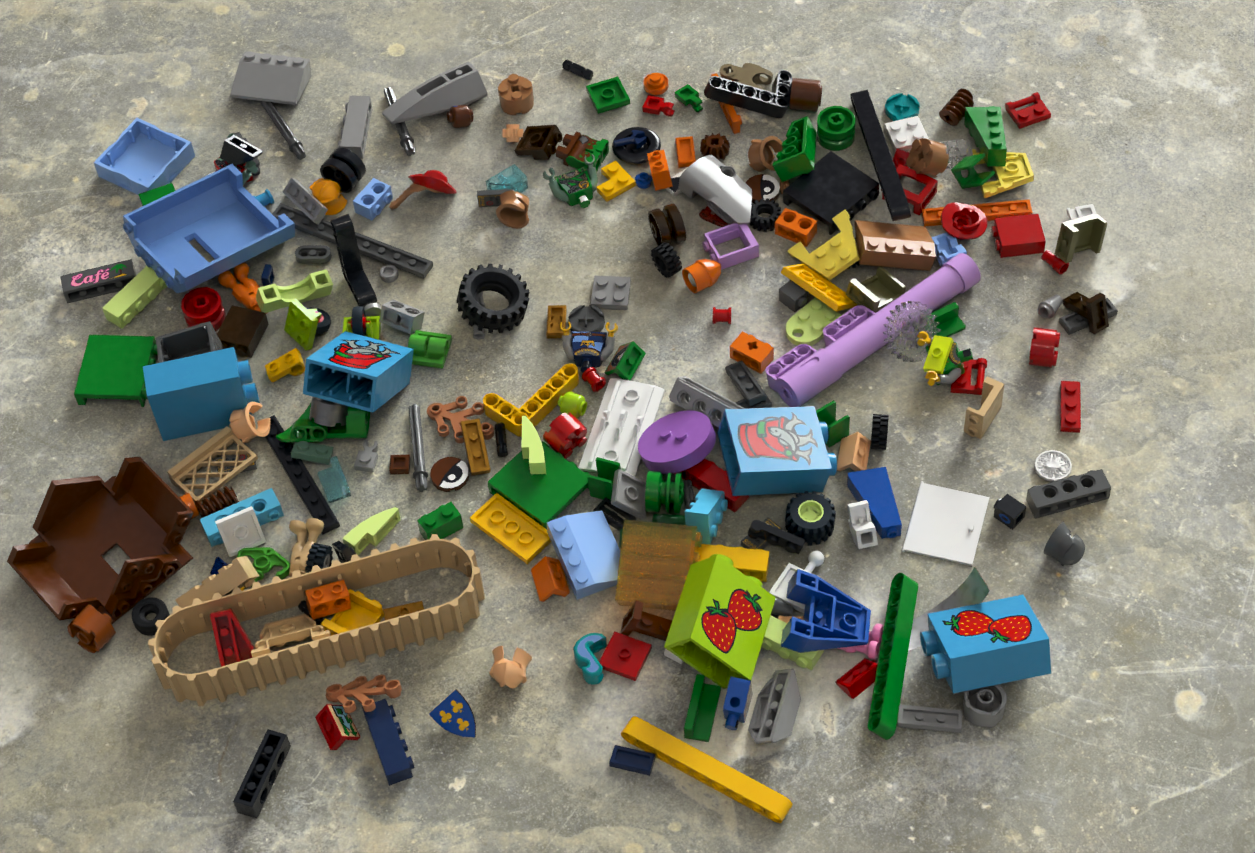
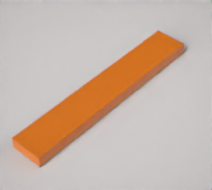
(994, 210)

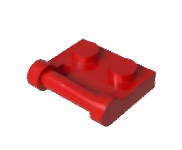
(1028, 115)
(963, 383)

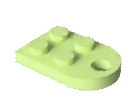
(810, 322)

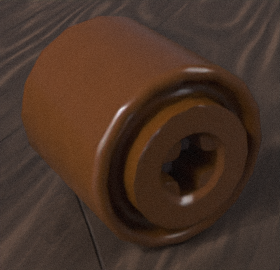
(805, 94)

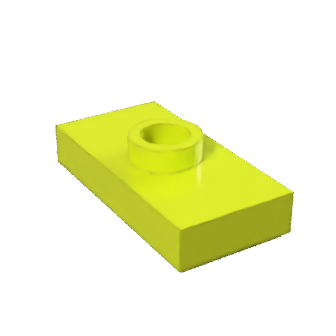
(938, 354)

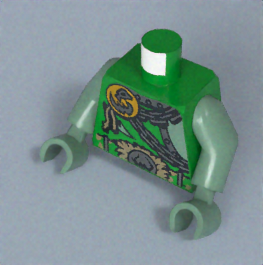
(575, 186)

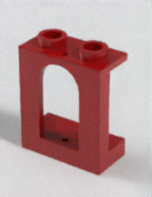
(922, 200)

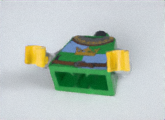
(954, 365)

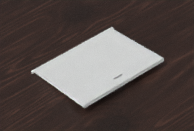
(944, 524)

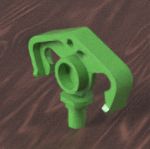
(264, 560)

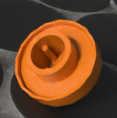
(655, 83)

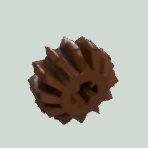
(715, 145)

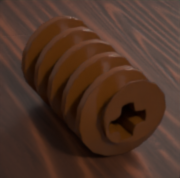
(955, 108)
(216, 503)

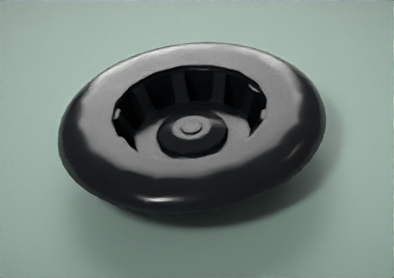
(630, 153)

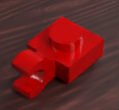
(655, 105)

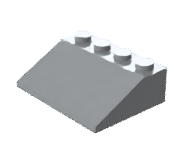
(271, 78)

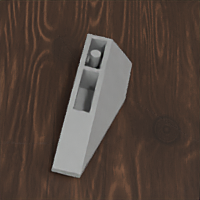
(437, 95)

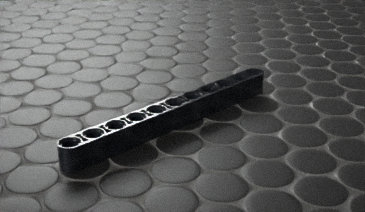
(880, 156)

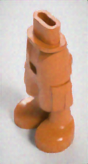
(243, 293)

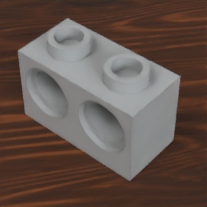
(401, 316)

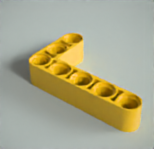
(537, 406)

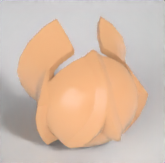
(244, 426)
(510, 672)

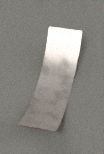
(970, 592)

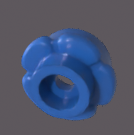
(643, 180)

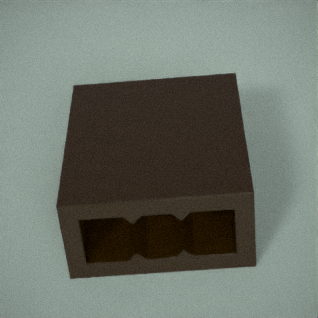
(242, 330)

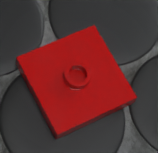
(625, 656)

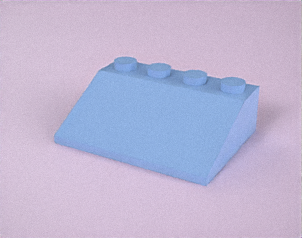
(586, 551)

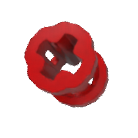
(722, 315)
(591, 376)

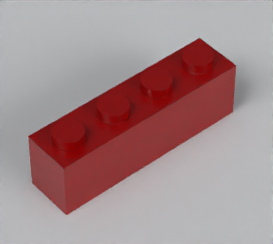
(710, 476)

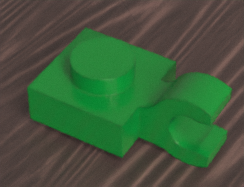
(688, 95)

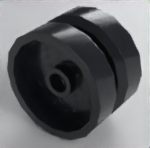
(344, 169)

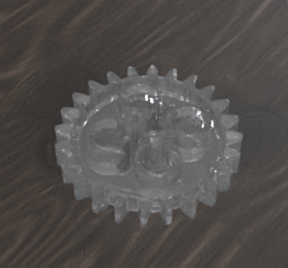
(897, 336)

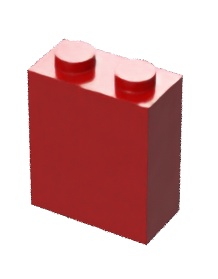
(1018, 235)

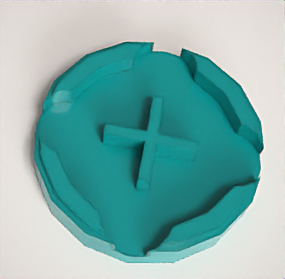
(901, 107)

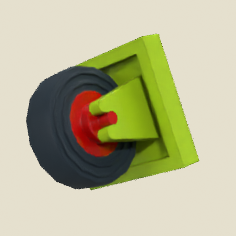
(306, 322)
(362, 324)

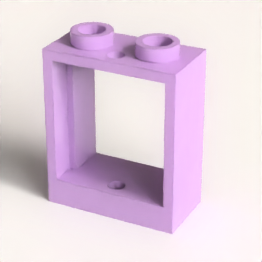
(728, 233)

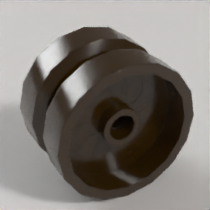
(667, 225)

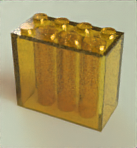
(655, 563)

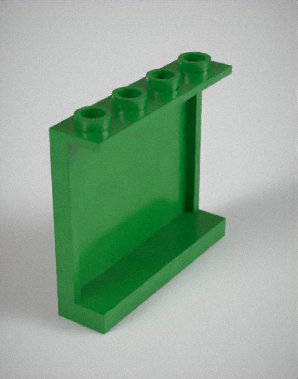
(115, 368)
(540, 494)

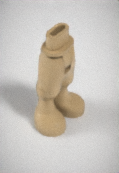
(304, 531)

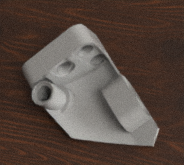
(720, 187)

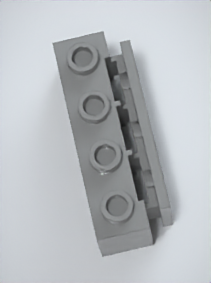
(698, 398)

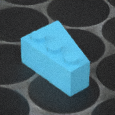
(707, 513)

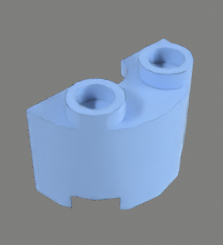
(946, 247)

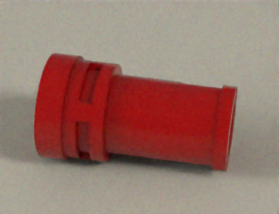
(1056, 263)

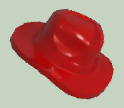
(963, 221)

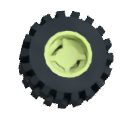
(810, 517)

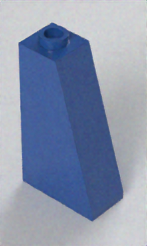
(877, 490)

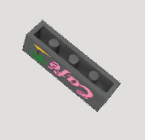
(97, 281)

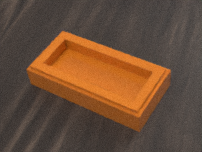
(685, 151)

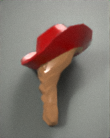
(430, 180)

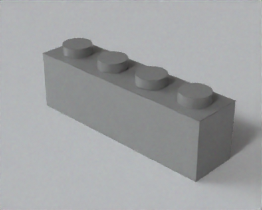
(356, 124)

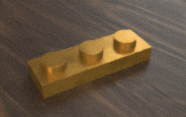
(475, 447)

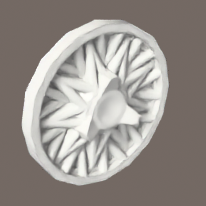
(1053, 465)

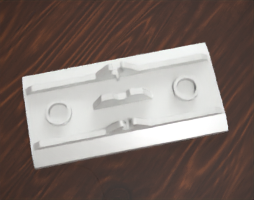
(621, 420)

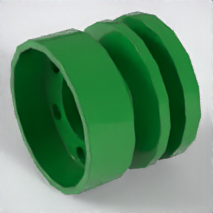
(663, 492)

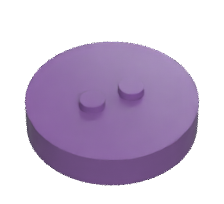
(677, 441)

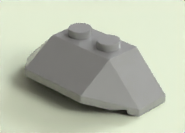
(776, 708)

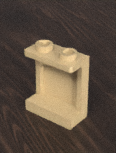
(979, 420)

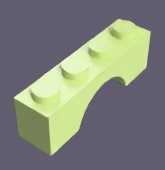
(277, 297)

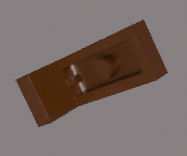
(645, 623)

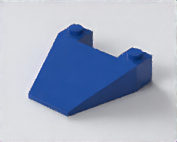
(829, 616)

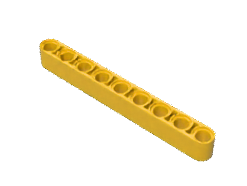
(707, 769)

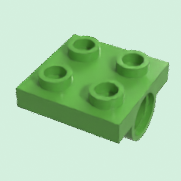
(429, 348)

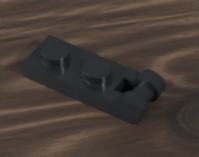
(775, 536)

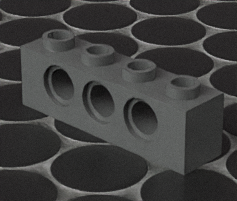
(1060, 500)

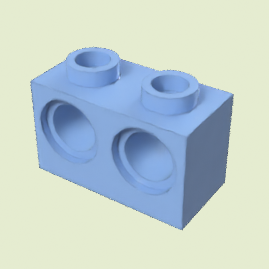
(372, 199)

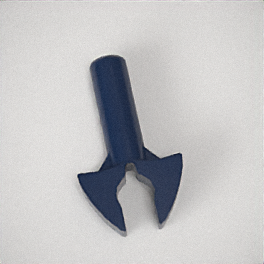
(637, 138)

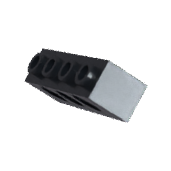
(262, 773)

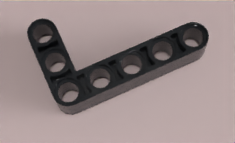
(753, 98)
(351, 260)

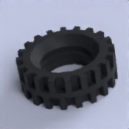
(498, 281)

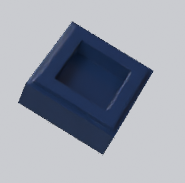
(267, 275)

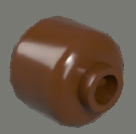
(460, 116)

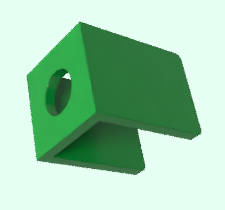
(973, 179)
(836, 429)
(603, 484)

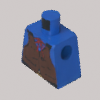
(737, 702)

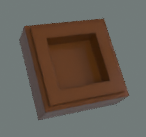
(399, 464)

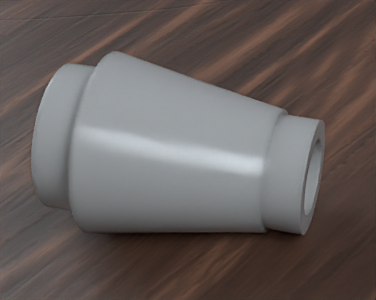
(1049, 307)

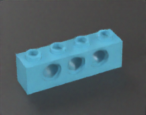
(263, 501)

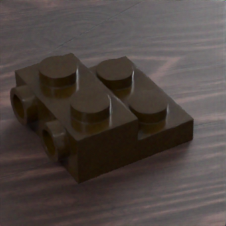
(539, 141)

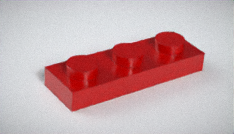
(1070, 406)

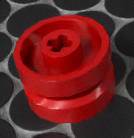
(203, 306)

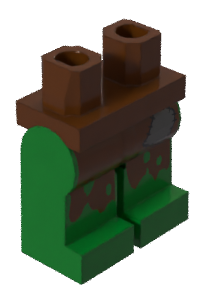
(578, 147)

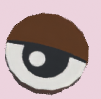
(763, 187)
(449, 474)

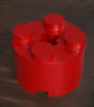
(1043, 347)
(565, 434)

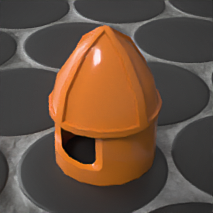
(704, 273)

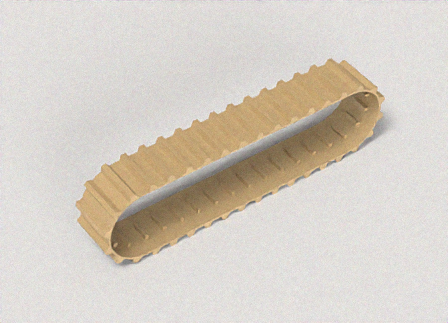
(326, 651)

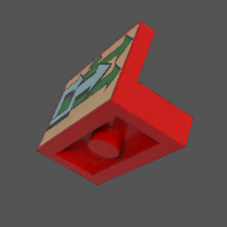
(336, 725)

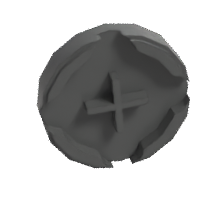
(586, 319)

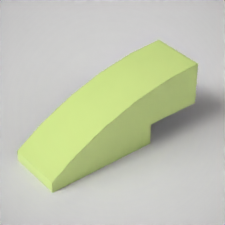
(532, 447)
(372, 530)

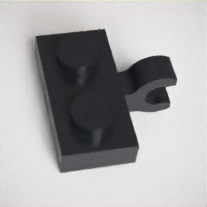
(343, 551)

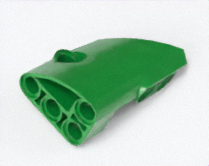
(307, 430)

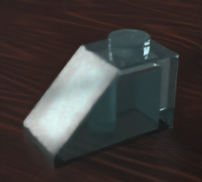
(509, 178)

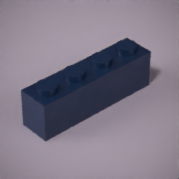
(388, 743)

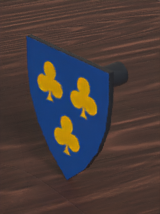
(455, 715)

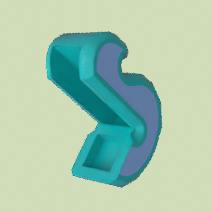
(585, 658)

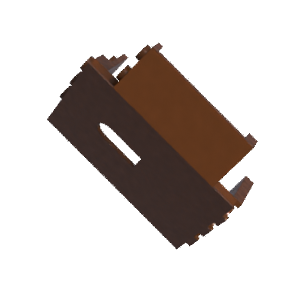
(86, 520)

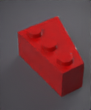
(230, 637)

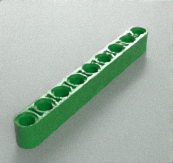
(893, 656)

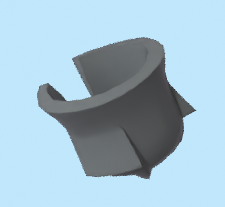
(1063, 547)

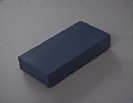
(632, 760)

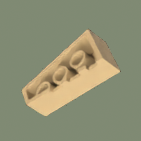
(234, 575)

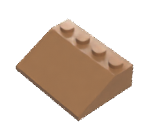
(894, 245)

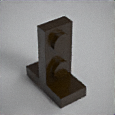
(1091, 308)

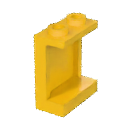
(362, 613)

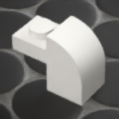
(860, 525)

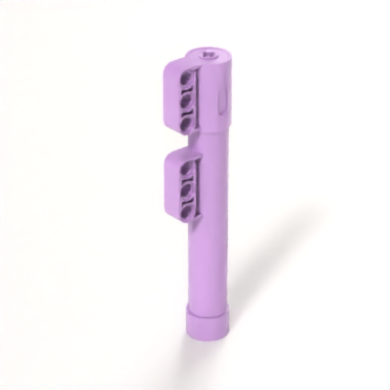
(859, 333)

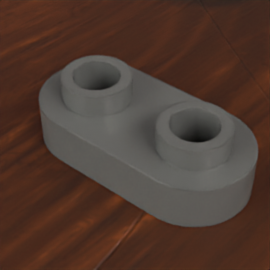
(313, 254)

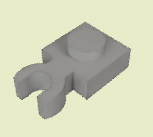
(367, 459)

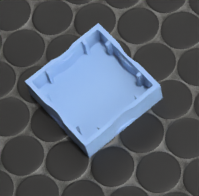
(144, 158)

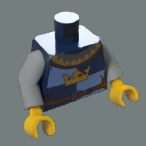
(588, 348)

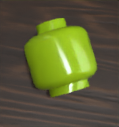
(572, 403)

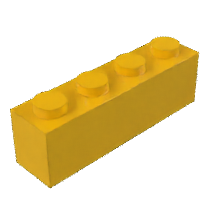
(748, 561)

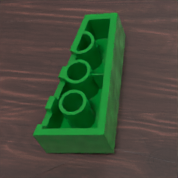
(987, 129)
(798, 150)

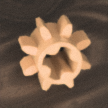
(512, 133)

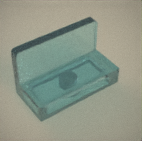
(334, 481)

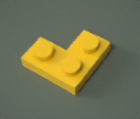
(618, 181)

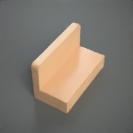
(853, 452)

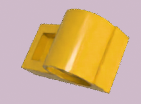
(289, 363)

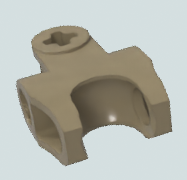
(747, 75)

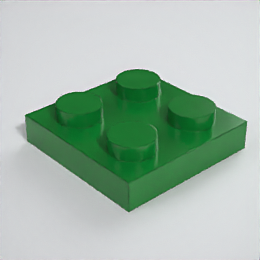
(608, 95)

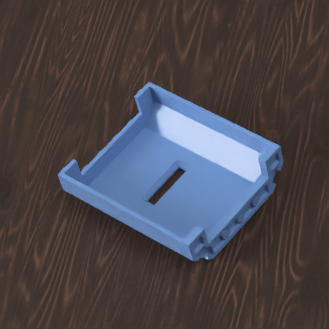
(216, 215)

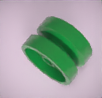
(836, 128)

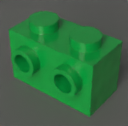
(441, 521)

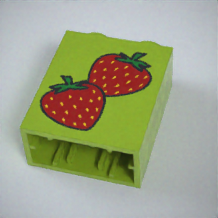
(720, 620)

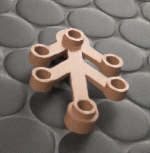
(456, 418)
(363, 688)

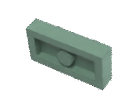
(312, 452)

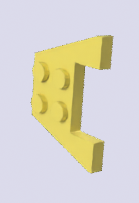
(1013, 174)
(834, 254)

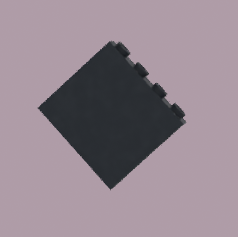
(831, 189)

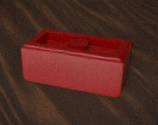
(858, 678)

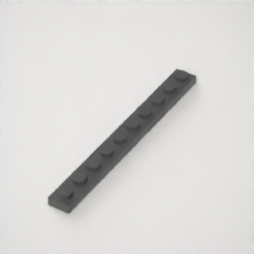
(367, 246)

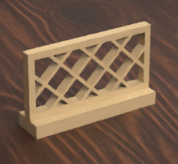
(203, 457)

